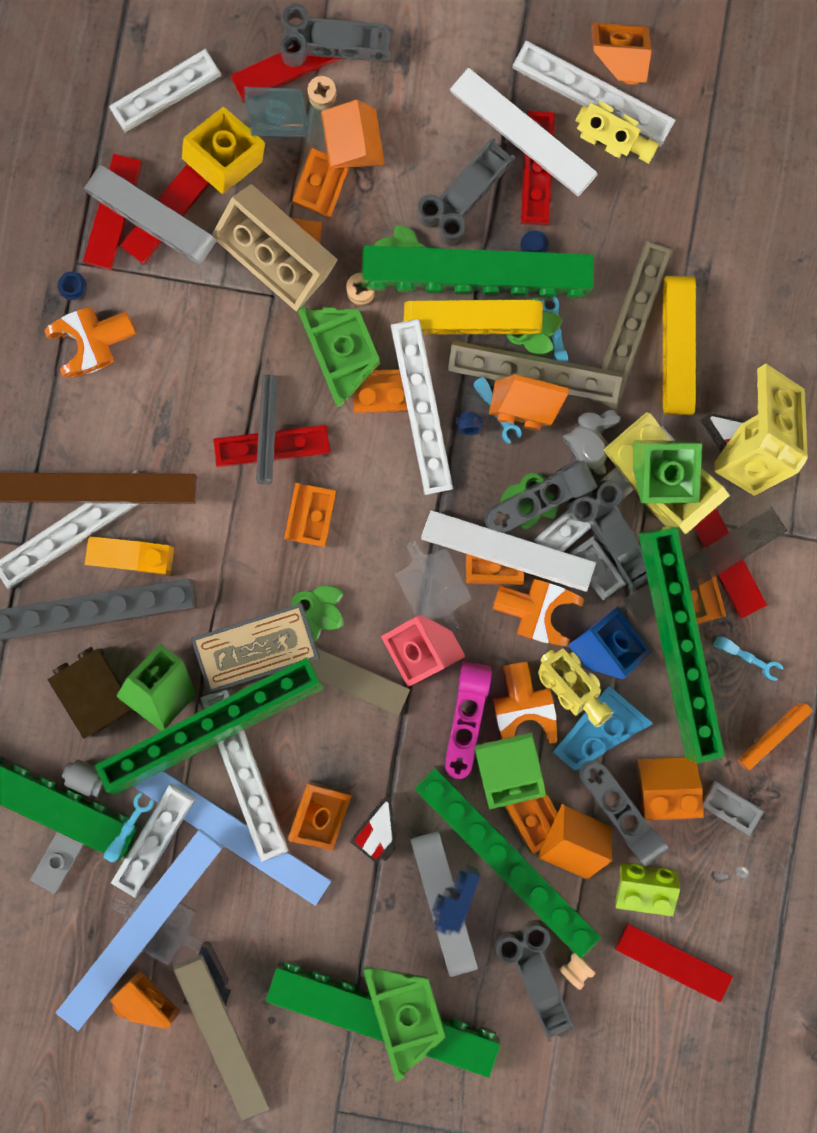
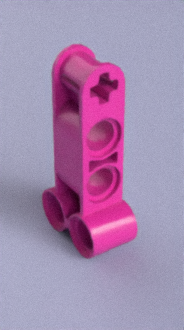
(473, 685)

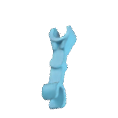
(559, 352)
(485, 392)
(729, 647)
(116, 846)

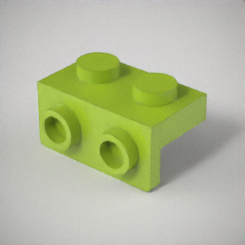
(647, 889)

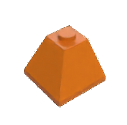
(623, 50)
(144, 1003)

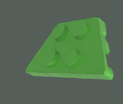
(341, 348)
(405, 1016)

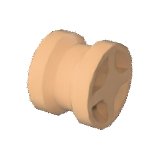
(322, 100)
(359, 294)
(577, 971)

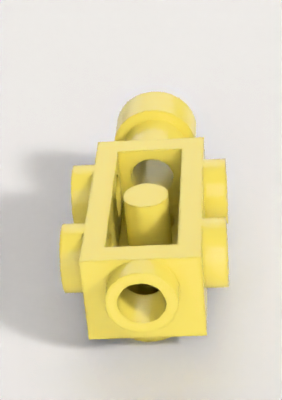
(610, 126)
(573, 683)

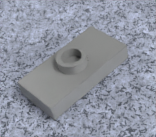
(605, 576)
(731, 807)
(56, 863)

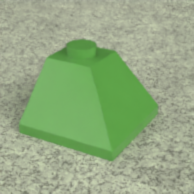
(667, 471)

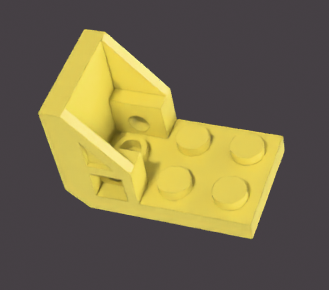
(771, 443)
(678, 515)

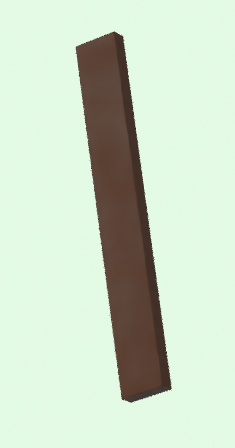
(98, 488)

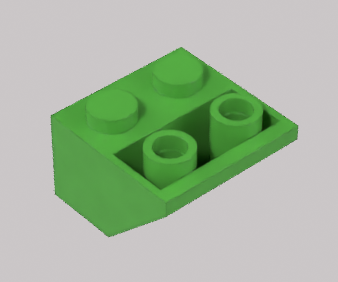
(158, 688)
(510, 770)

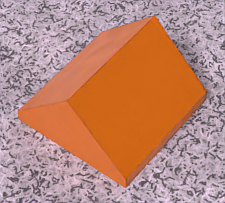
(352, 135)
(319, 816)
(577, 843)

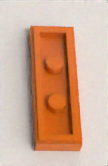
(774, 735)

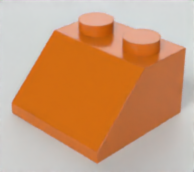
(526, 401)
(669, 789)

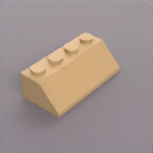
(273, 247)

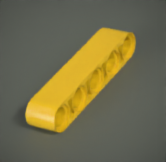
(476, 316)
(679, 345)

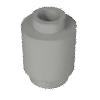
(83, 778)

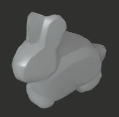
(587, 439)

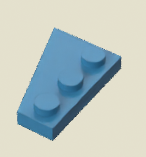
(588, 742)

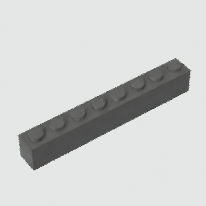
(97, 609)

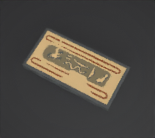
(255, 647)

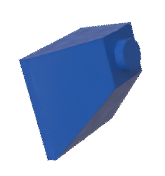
(611, 646)

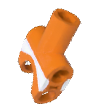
(92, 339)
(536, 610)
(524, 704)

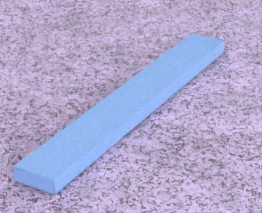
(236, 837)
(139, 929)

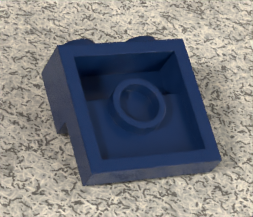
(453, 906)

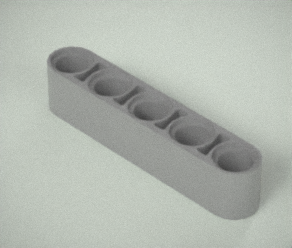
(150, 214)
(435, 878)

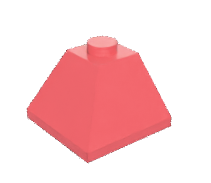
(421, 648)

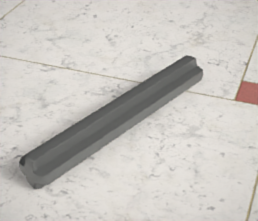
(267, 429)

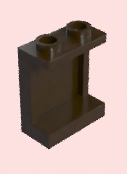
(89, 692)

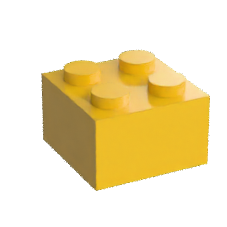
(222, 150)

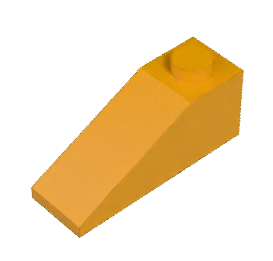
(129, 555)

